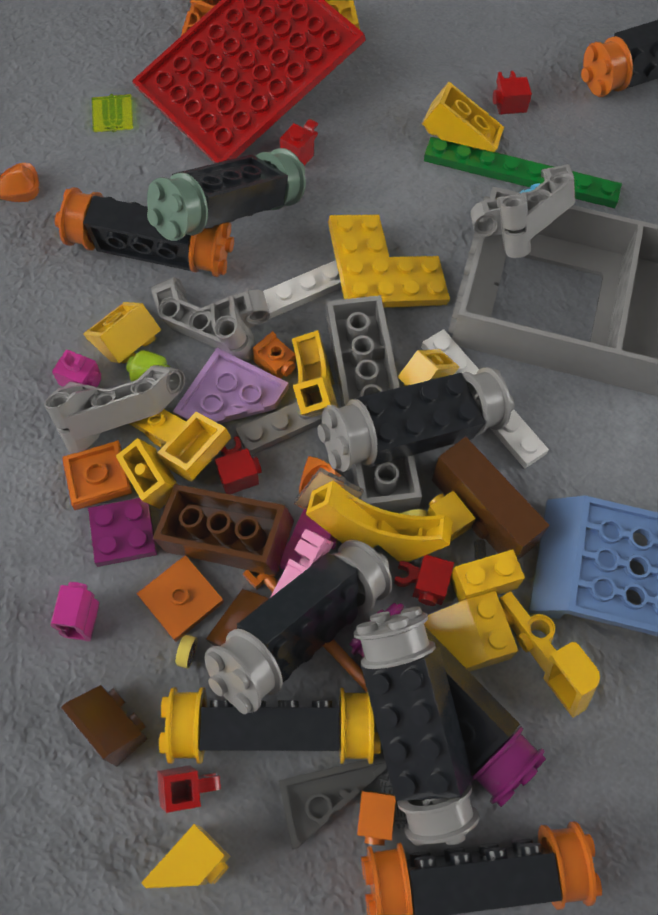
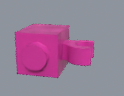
(77, 369)

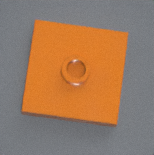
(95, 475)
(180, 598)

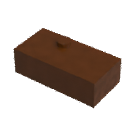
(500, 510)
(224, 529)

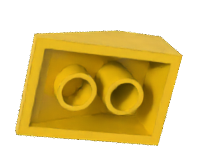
(462, 121)
(474, 631)

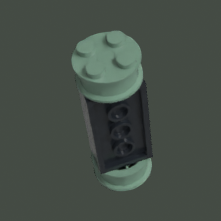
(224, 192)

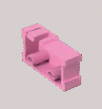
(310, 552)

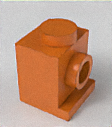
(274, 356)

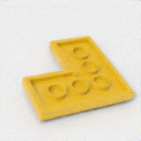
(369, 270)

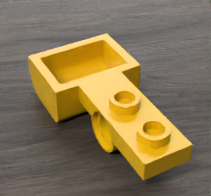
(184, 444)
(566, 670)

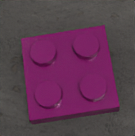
(121, 532)

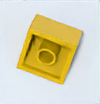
(123, 332)
(190, 862)

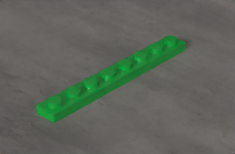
(516, 170)

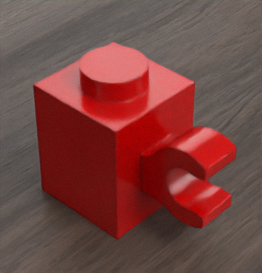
(512, 94)
(300, 140)
(237, 468)
(430, 579)
(182, 787)

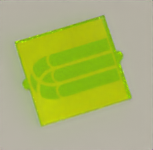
(112, 113)

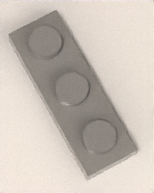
(275, 428)

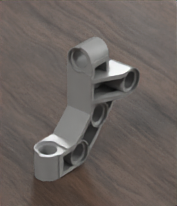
(527, 213)
(225, 321)
(86, 411)

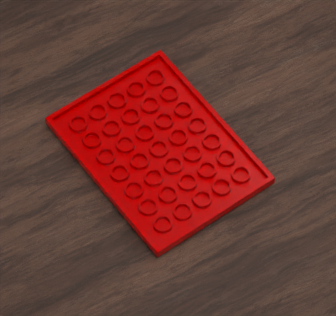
(246, 69)

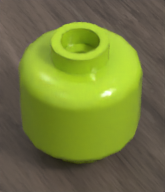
(142, 362)

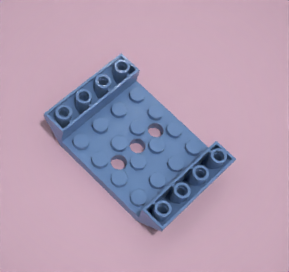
(587, 559)

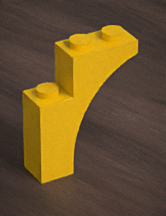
(314, 375)
(398, 534)

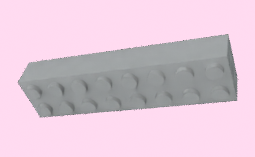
(366, 367)

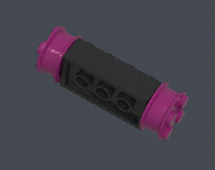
(489, 732)

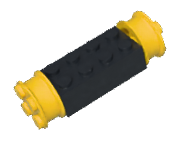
(196, 728)

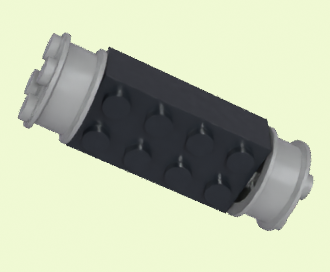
(415, 418)
(296, 624)
(417, 727)

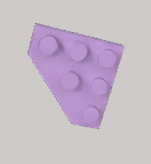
(231, 390)

